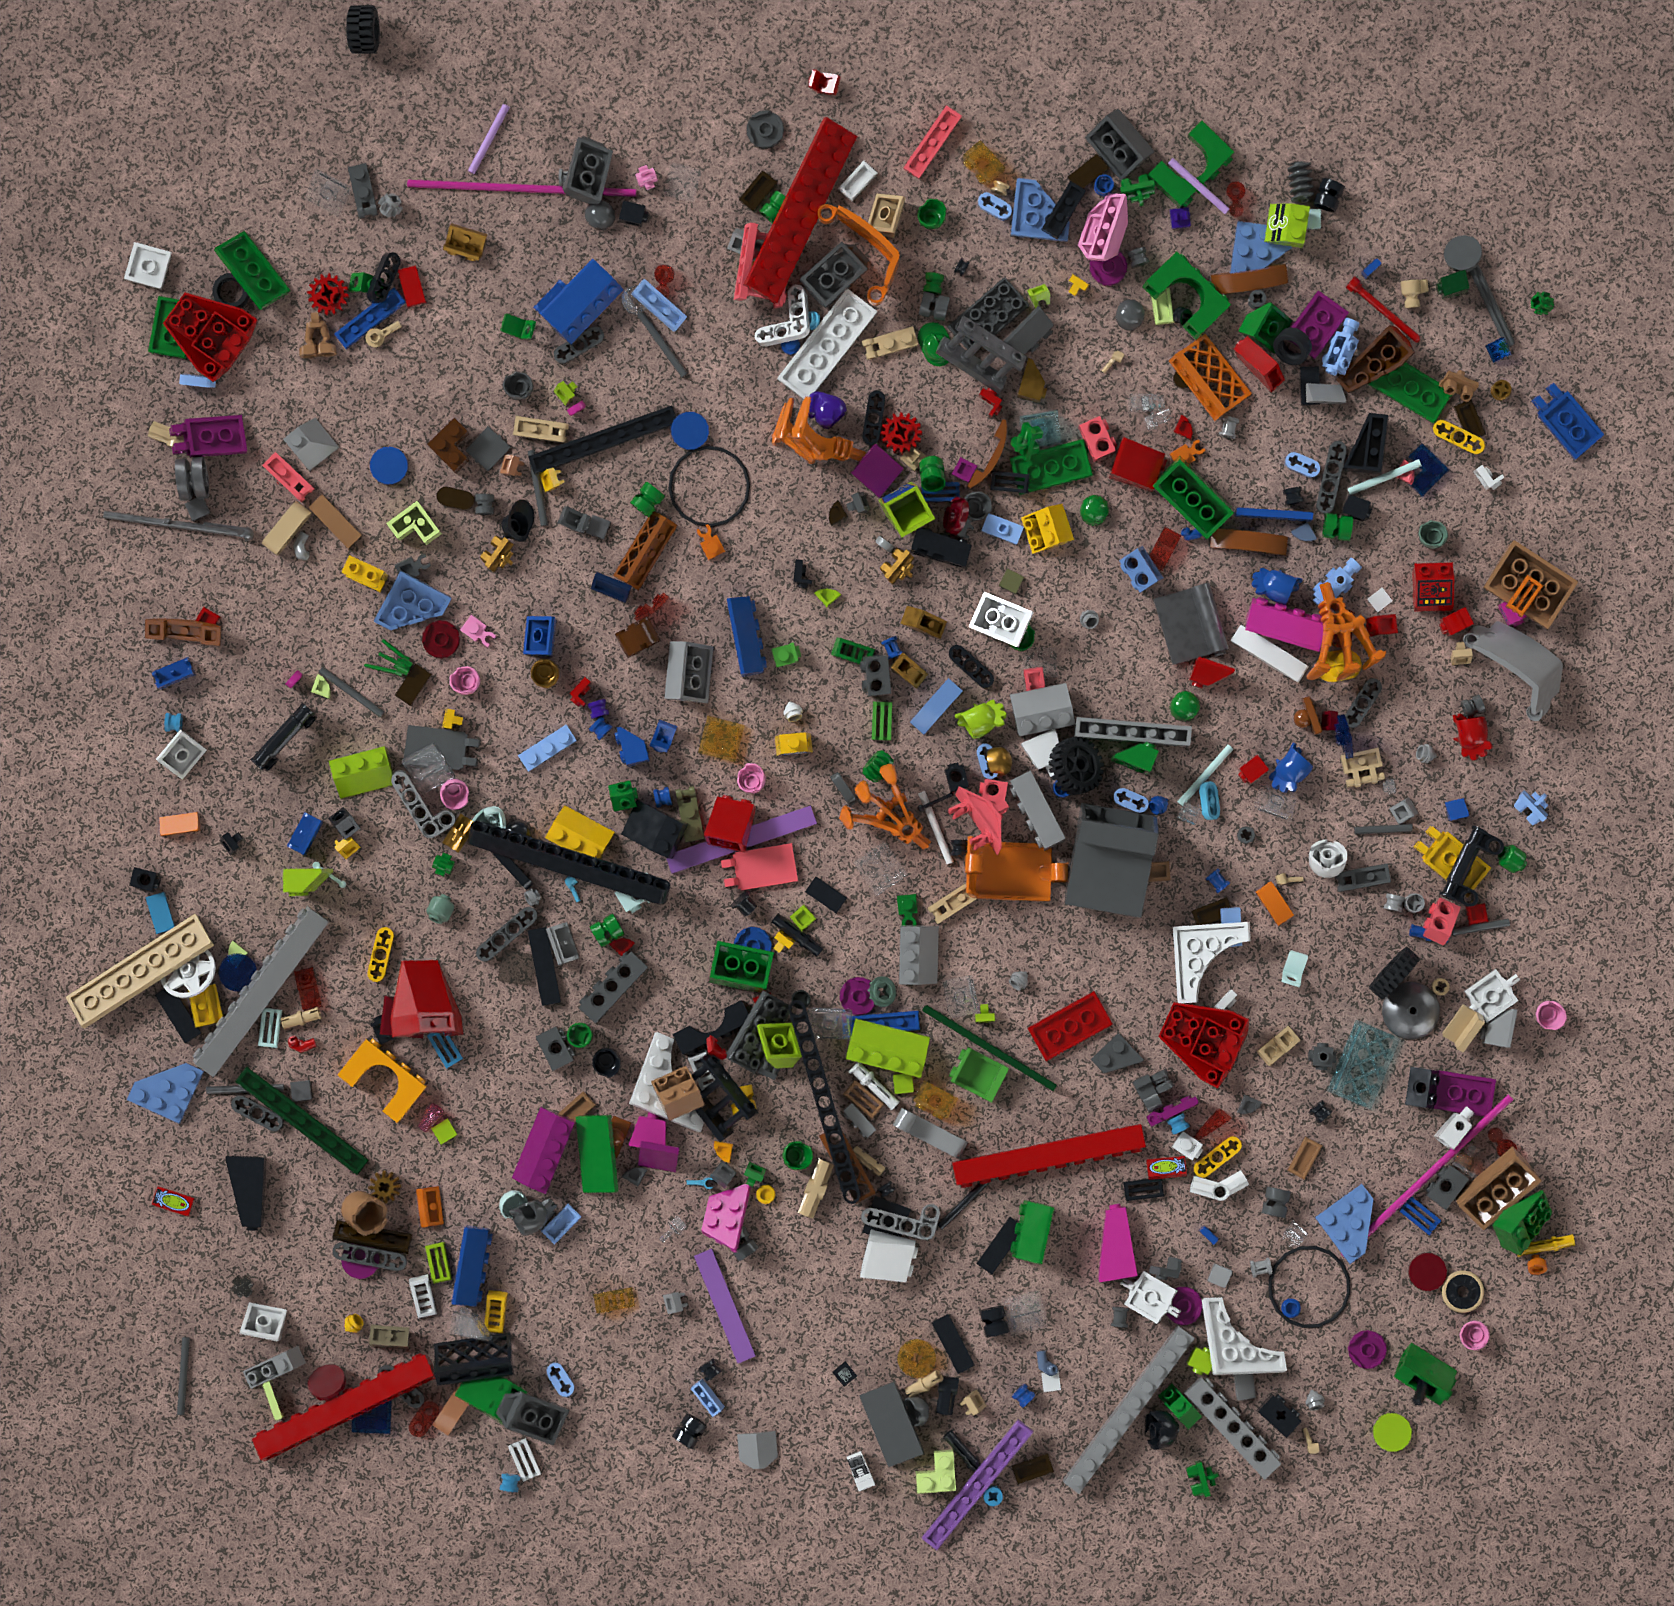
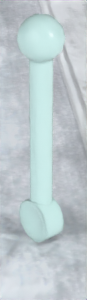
(316, 865)

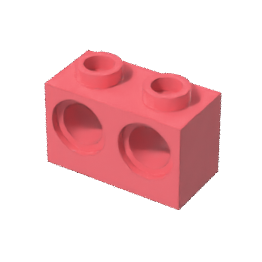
(1092, 440)
(999, 797)
(1441, 921)

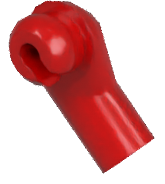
(299, 1045)

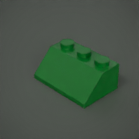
(1138, 758)
(741, 967)
(1032, 1231)

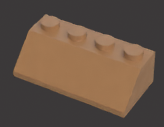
(1497, 1188)

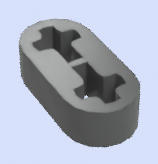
(843, 789)

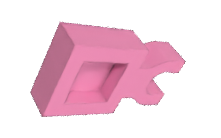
(475, 630)

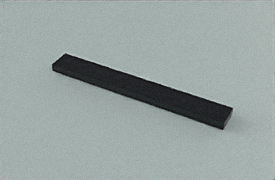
(602, 440)

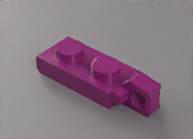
(1170, 1111)

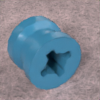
(173, 722)
(1178, 1123)
(509, 1482)
(992, 1493)

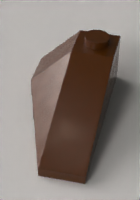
(1382, 356)

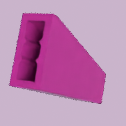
(1116, 1252)

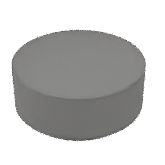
(883, 543)

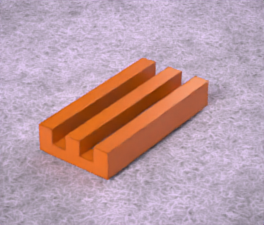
(1515, 608)

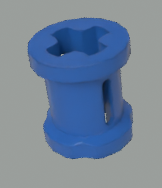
(892, 647)
(1217, 880)

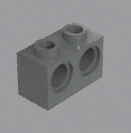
(880, 674)

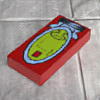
(1166, 1167)
(173, 1201)

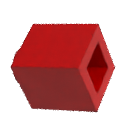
(1252, 770)

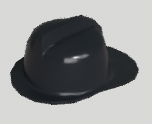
(518, 521)

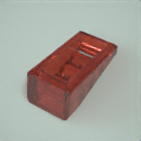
(1216, 1120)

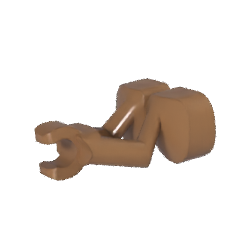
(323, 349)

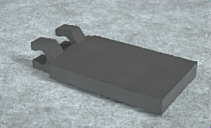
(450, 743)

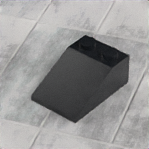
(654, 829)

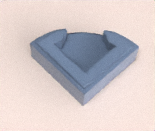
(1304, 533)

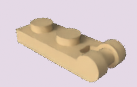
(890, 343)
(540, 429)
(952, 902)

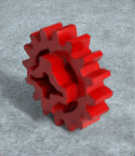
(335, 292)
(908, 430)

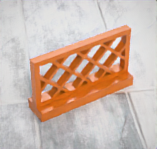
(1200, 384)

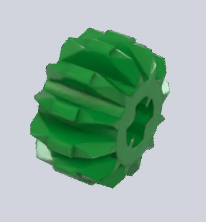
(872, 767)

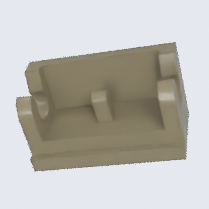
(389, 1337)

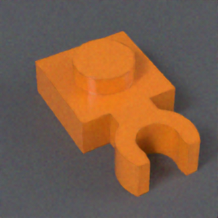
(1187, 453)
(711, 545)

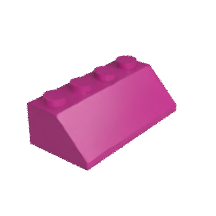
(1284, 624)

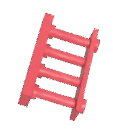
(747, 255)

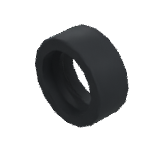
(217, 286)
(1288, 356)

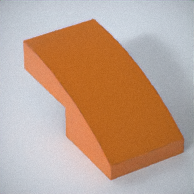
(1274, 903)

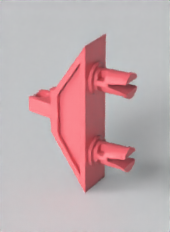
(984, 814)

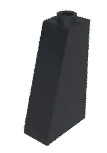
(248, 1185)

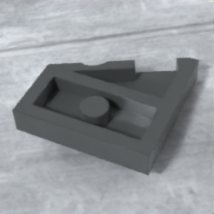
(1116, 1055)

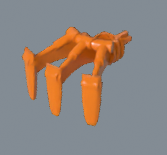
(806, 441)
(1342, 624)
(889, 774)

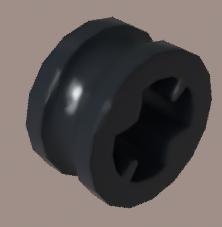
(961, 267)
(1177, 316)
(886, 1189)

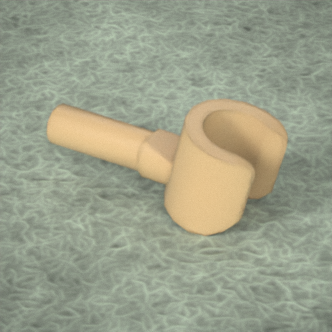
(1117, 356)
(1282, 879)
(1313, 1448)

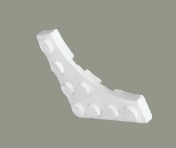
(1196, 948)
(655, 1066)
(1231, 1350)

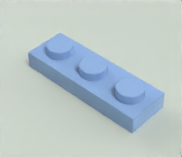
(659, 305)
(547, 748)

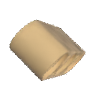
(286, 528)

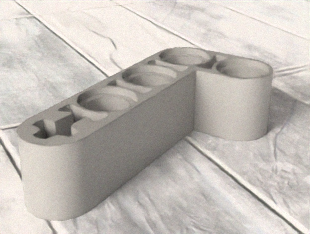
(418, 802)
(930, 1133)
(898, 1221)

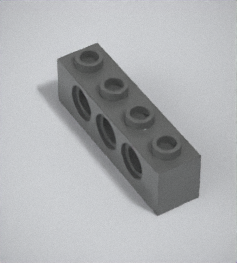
(587, 1003)

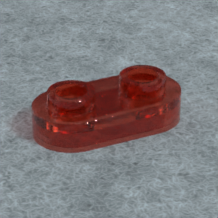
(424, 1419)

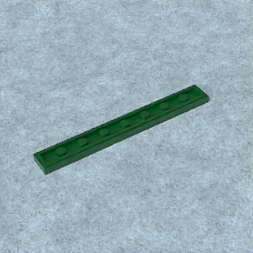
(988, 1047)
(301, 1120)

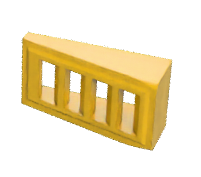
(496, 1295)

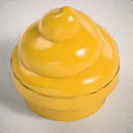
(353, 1323)

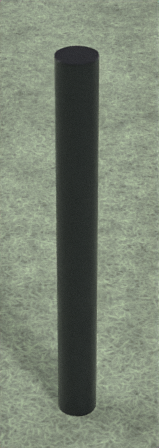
(961, 1205)

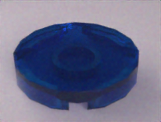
(236, 971)

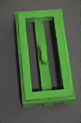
(882, 704)

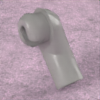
(299, 547)

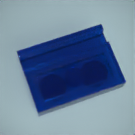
(1343, 736)

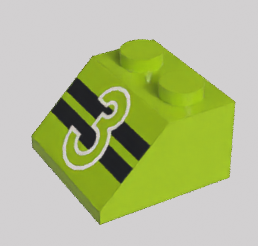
(1287, 224)

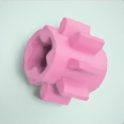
(646, 177)

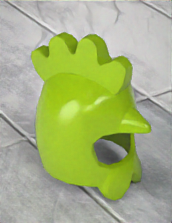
(982, 718)

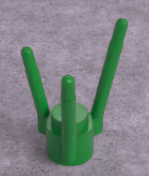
(402, 665)

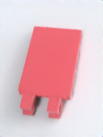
(762, 867)

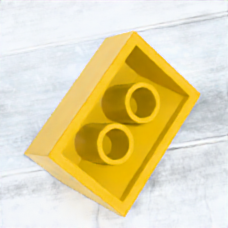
(579, 833)

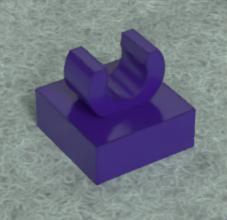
(1180, 218)

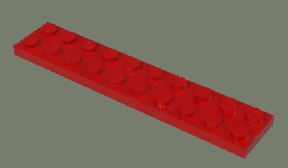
(800, 210)

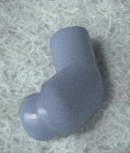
(1044, 1365)

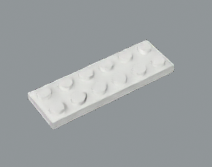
(827, 344)

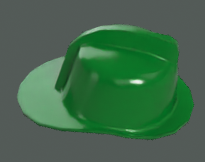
(929, 339)

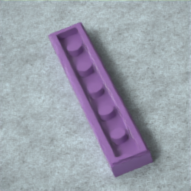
(724, 1306)

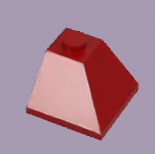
(1208, 672)

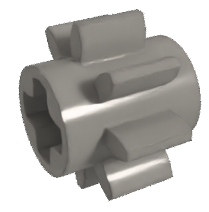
(390, 205)

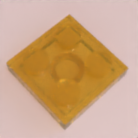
(721, 738)

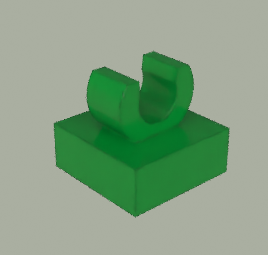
(754, 1173)

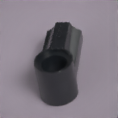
(947, 1390)

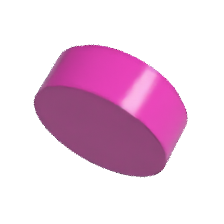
(576, 408)
(294, 679)

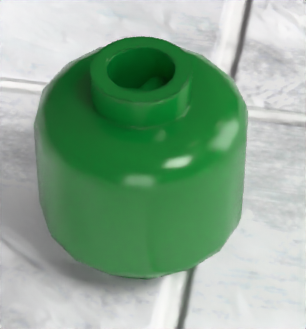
(1512, 859)

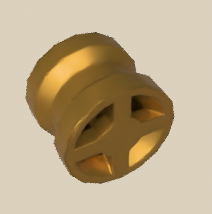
(1504, 389)

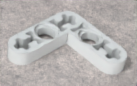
(792, 325)

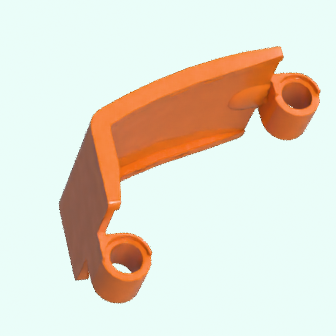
(874, 237)
(1016, 874)

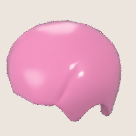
(465, 680)
(751, 778)
(454, 794)
(1551, 1015)
(1474, 1335)

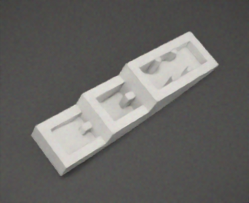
(1269, 653)

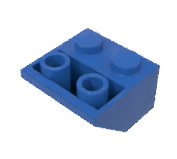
(633, 748)

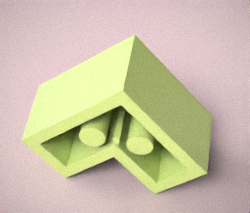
(414, 519)
(941, 1478)

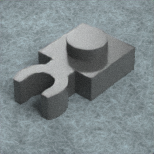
(412, 567)

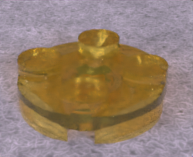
(925, 1364)

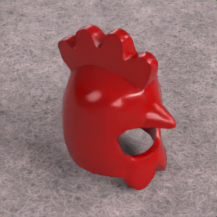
(1472, 736)

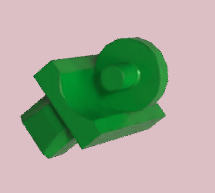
(1139, 191)
(1025, 441)
(1202, 1487)

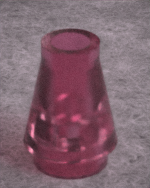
(431, 1115)

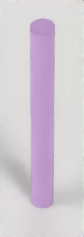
(488, 139)
(1198, 185)

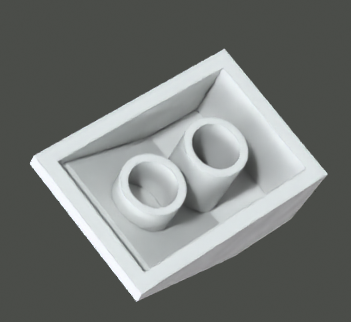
(1001, 619)

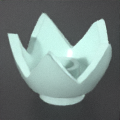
(491, 815)

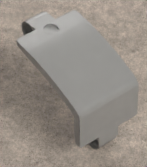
(1524, 658)

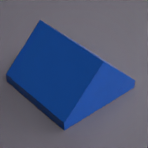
(540, 636)

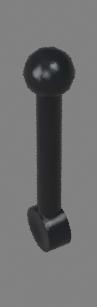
(920, 808)

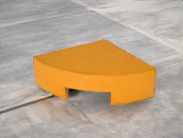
(723, 1150)

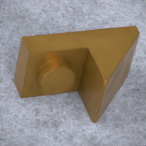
(909, 670)

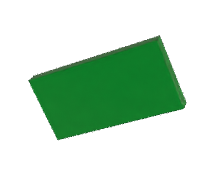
(252, 270)
(1413, 391)
(1054, 466)
(596, 1153)

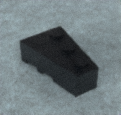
(1369, 448)
(941, 547)

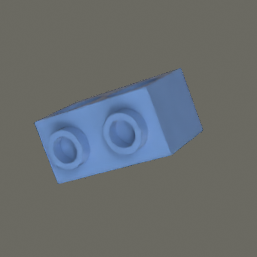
(1145, 566)

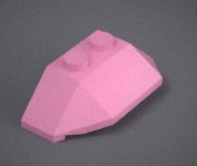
(1105, 228)

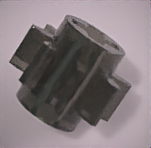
(242, 1286)

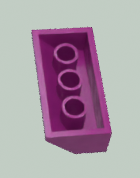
(543, 1150)

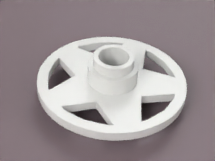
(190, 975)

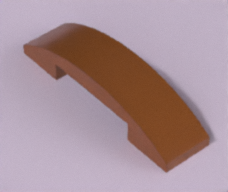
(1250, 280)
(978, 476)
(1249, 541)
(183, 630)

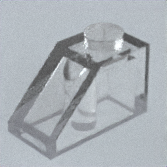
(469, 1325)

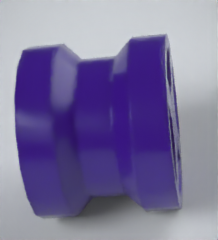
(598, 708)

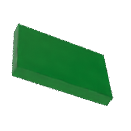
(161, 340)

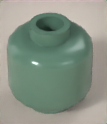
(440, 909)

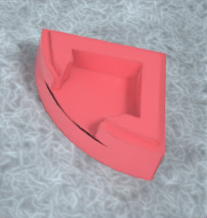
(1406, 477)

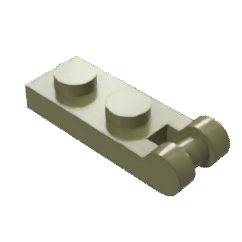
(690, 814)

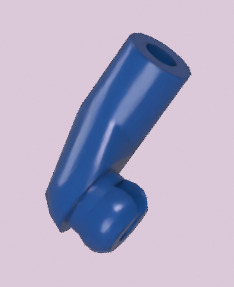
(1190, 534)

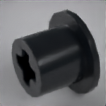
(744, 904)

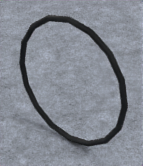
(700, 449)
(1347, 1283)

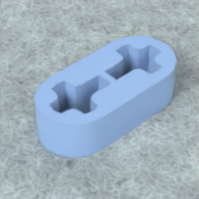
(992, 209)
(196, 380)
(1299, 468)
(983, 763)
(1133, 796)
(556, 1382)

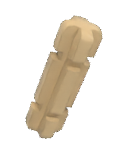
(868, 1161)

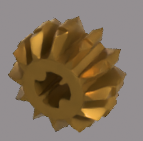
(384, 1193)

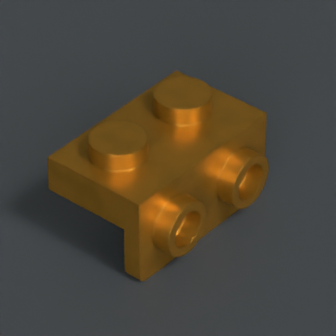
(465, 242)

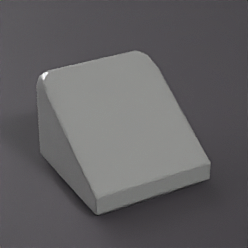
(1403, 810)
(1219, 1275)

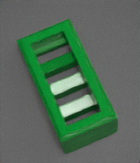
(837, 647)

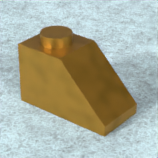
(1032, 383)
(923, 622)

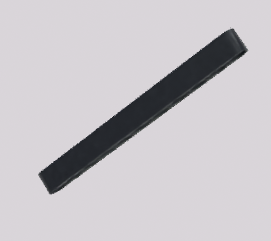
(568, 862)
(824, 1111)

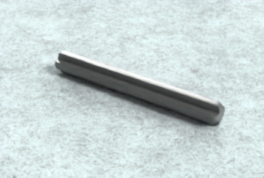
(1492, 305)

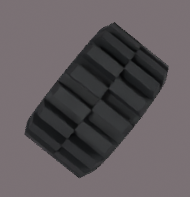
(363, 29)

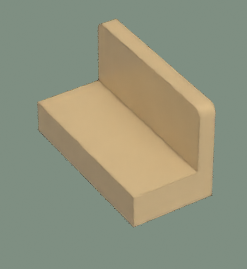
(1464, 1027)

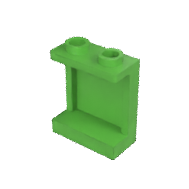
(978, 1074)

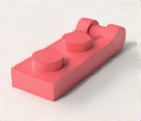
(287, 476)

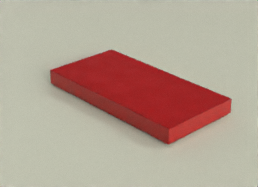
(1070, 1026)

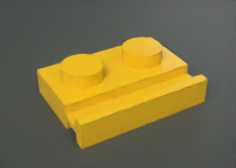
(206, 1007)

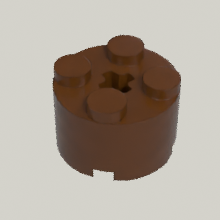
(637, 637)

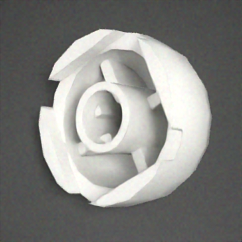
(1327, 858)

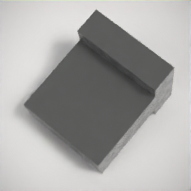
(1111, 860)

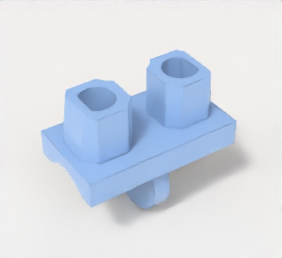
(1538, 813)

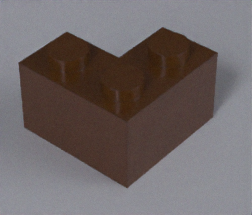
(446, 444)

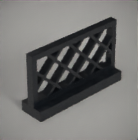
(474, 1369)

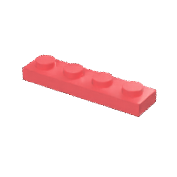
(932, 142)

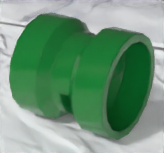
(933, 283)

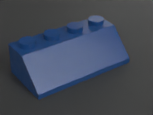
(581, 301)
(745, 635)
(471, 1266)

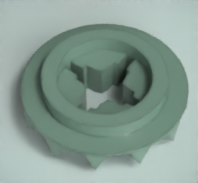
(888, 989)

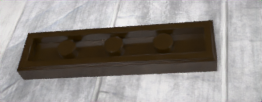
(384, 1239)

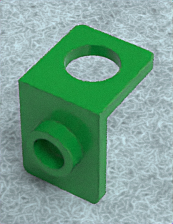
(364, 282)
(517, 327)

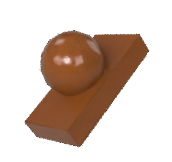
(1307, 716)
(620, 1130)

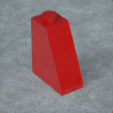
(1259, 363)

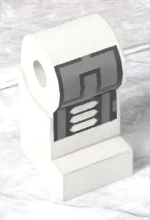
(860, 1471)

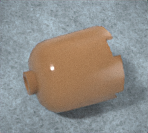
(364, 1212)

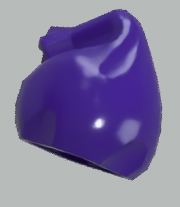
(826, 409)

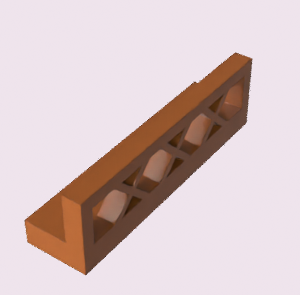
(647, 552)
(844, 1175)

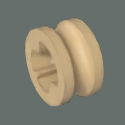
(1000, 188)
(1445, 989)

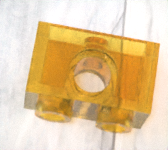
(981, 152)
(928, 1090)

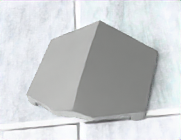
(757, 1448)

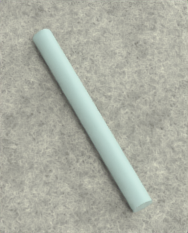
(1384, 477)
(1205, 775)

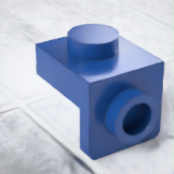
(663, 736)

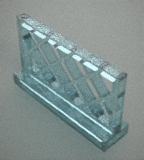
(1348, 1058)

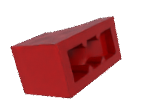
(1455, 622)

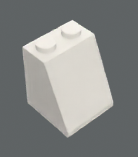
(888, 1257)

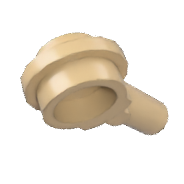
(376, 337)

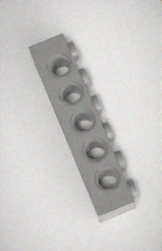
(1132, 732)
(1264, 1466)

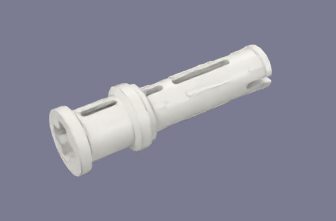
(866, 1078)

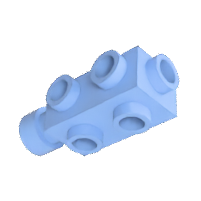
(1341, 349)
(1346, 573)

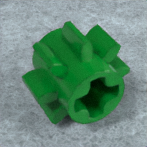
(1542, 303)
(443, 864)

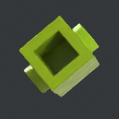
(1200, 1360)

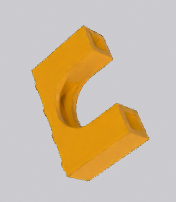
(409, 1086)

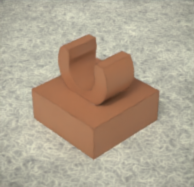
(510, 465)

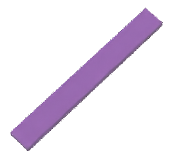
(759, 833)
(977, 1484)

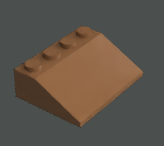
(1511, 571)

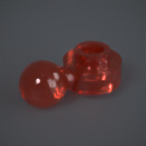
(1236, 208)
(663, 280)
(1496, 1135)

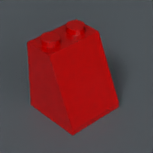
(1137, 464)
(730, 823)

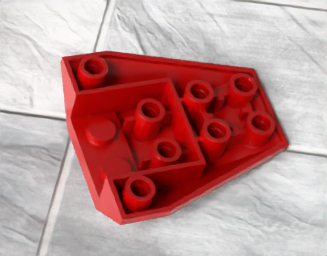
(210, 333)
(424, 1001)
(1205, 1039)

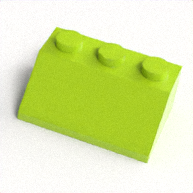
(362, 772)
(302, 881)

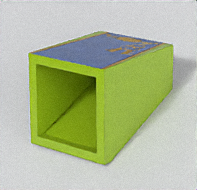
(906, 509)

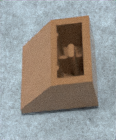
(677, 1093)

